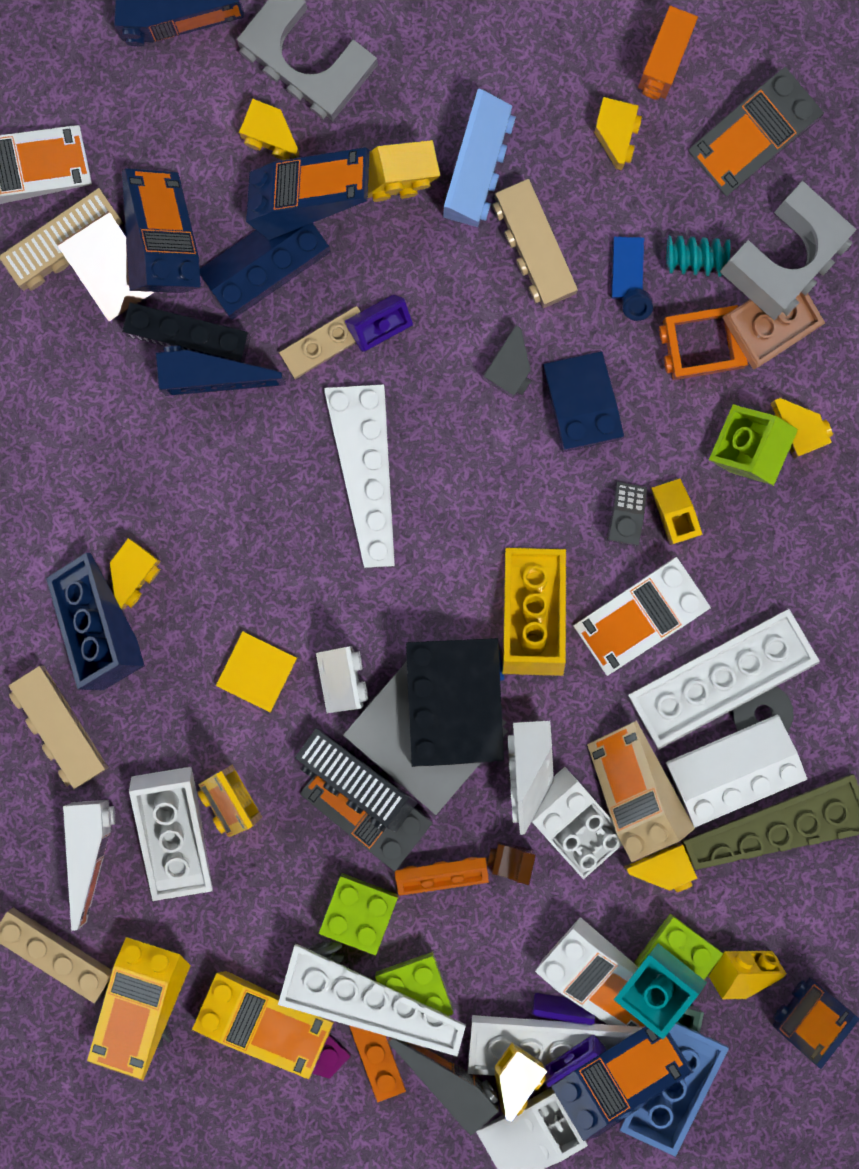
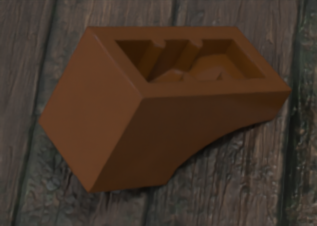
(512, 862)

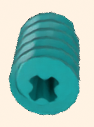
(697, 256)

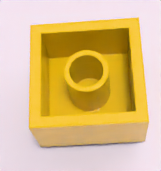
(401, 169)

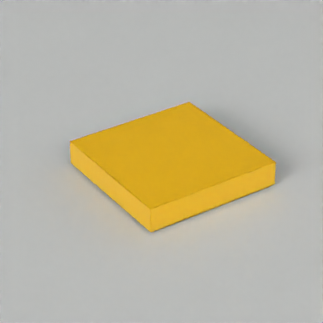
(256, 671)

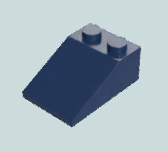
(583, 402)

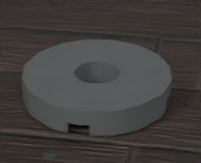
(777, 702)

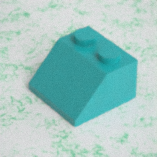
(660, 991)

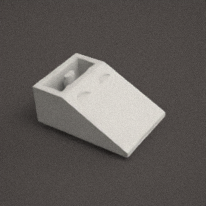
(340, 679)
(529, 769)
(576, 824)
(534, 1138)

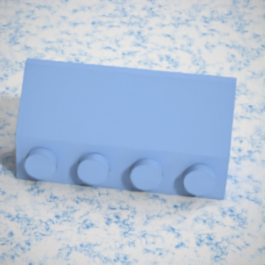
(478, 158)

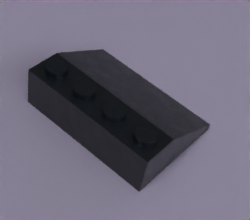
(454, 702)

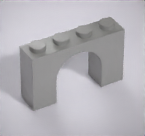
(325, 90)
(777, 287)

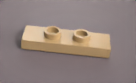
(319, 345)

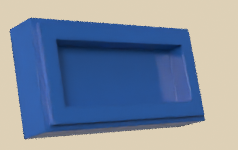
(627, 265)

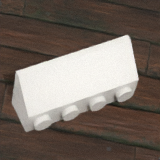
(736, 770)

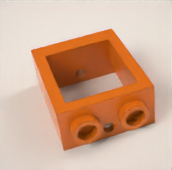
(667, 53)
(672, 360)

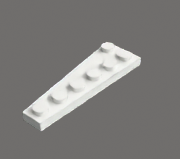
(362, 446)
(347, 997)

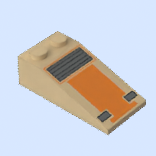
(638, 792)

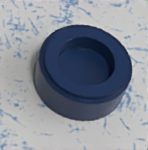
(637, 305)

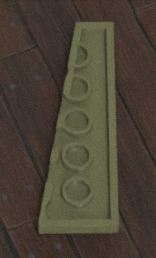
(802, 820)

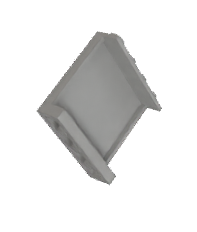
(384, 737)

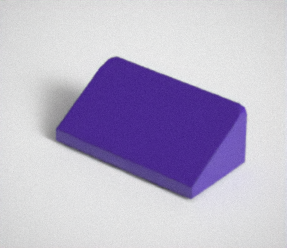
(379, 322)
(560, 1009)
(573, 1059)

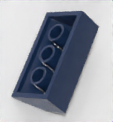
(261, 266)

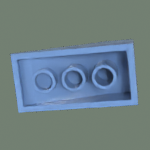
(670, 1115)

